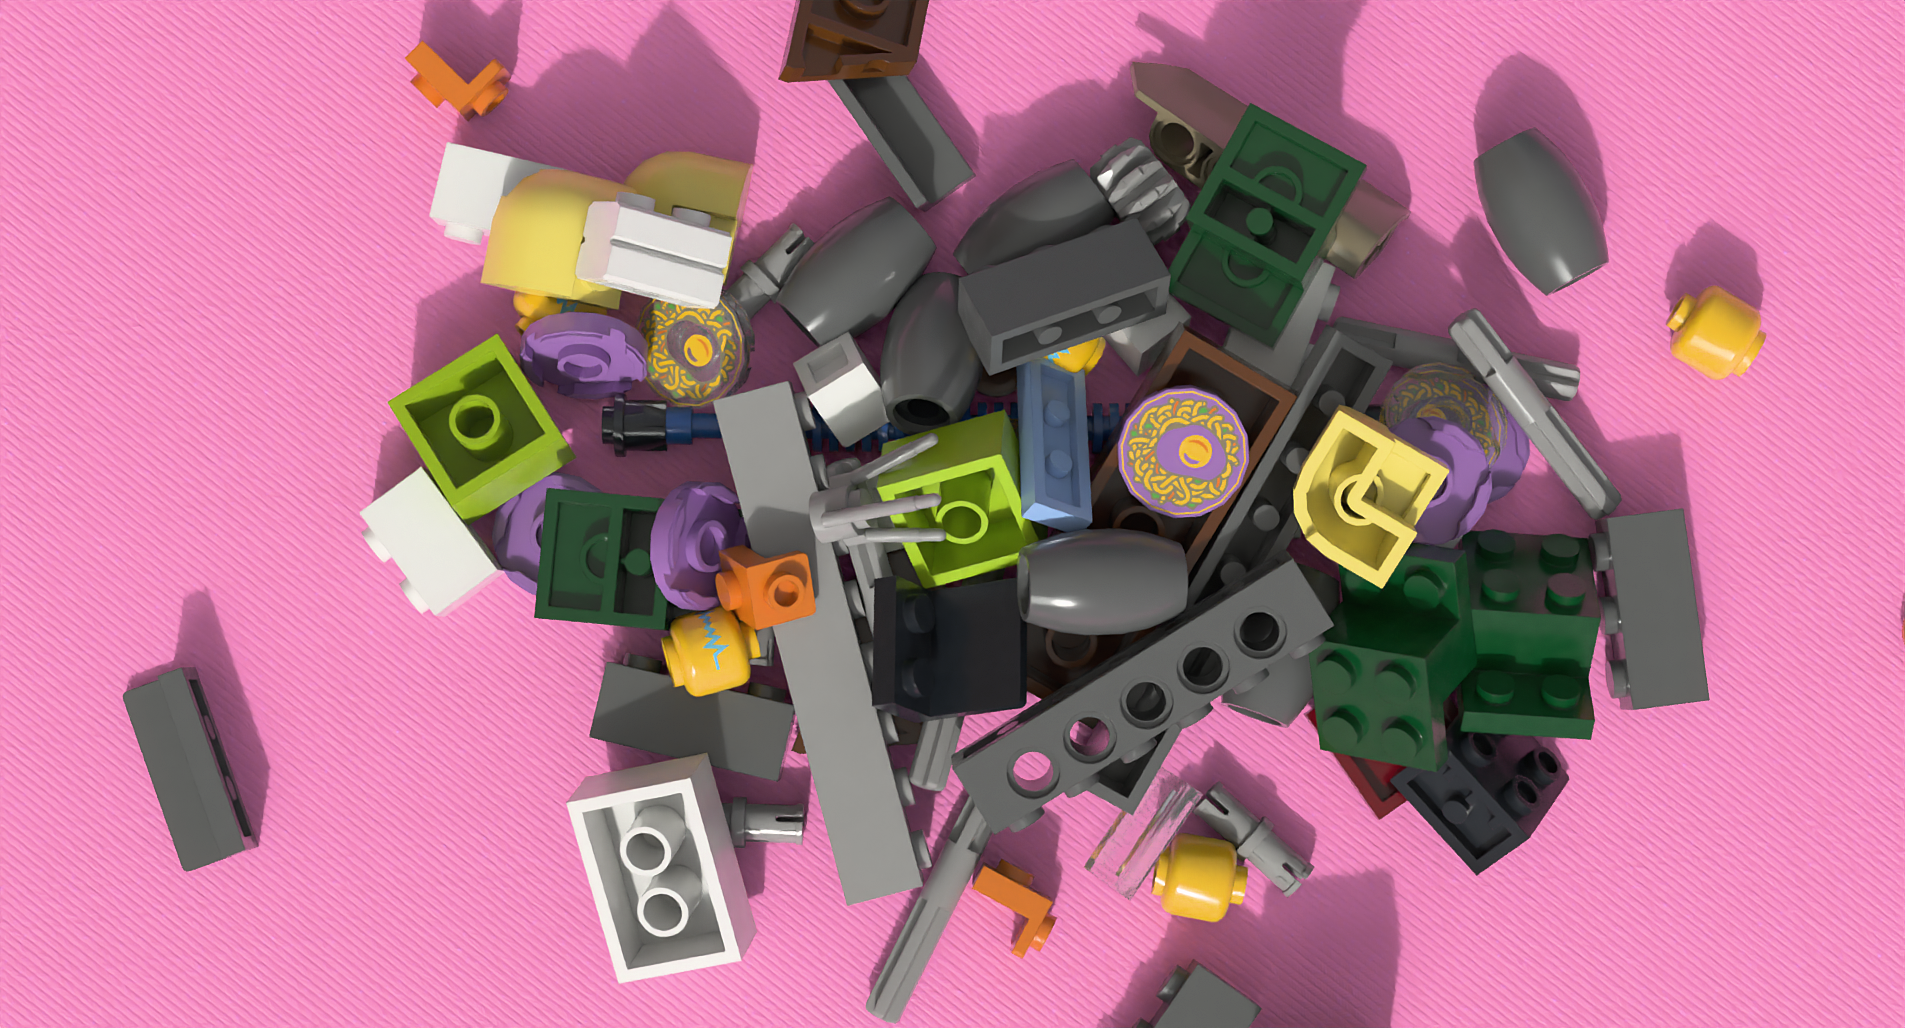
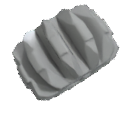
(1141, 189)

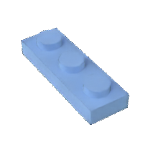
(1053, 446)

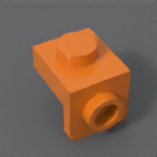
(441, 83)
(765, 589)
(1012, 888)

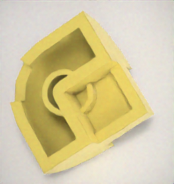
(697, 184)
(540, 236)
(1364, 494)

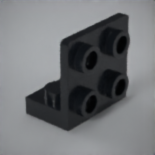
(948, 649)
(1485, 793)

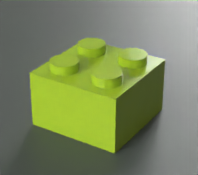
(481, 429)
(980, 494)

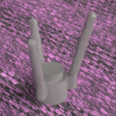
(848, 511)

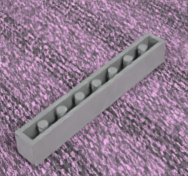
(823, 652)

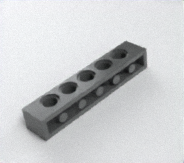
(1157, 658)

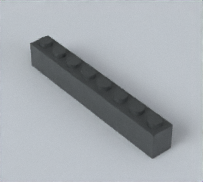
(1254, 527)

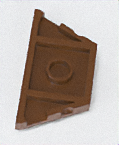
(852, 39)

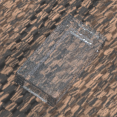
(1137, 841)

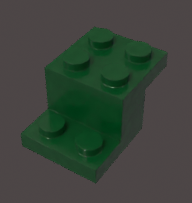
(1263, 225)
(599, 561)
(1532, 635)
(1395, 660)

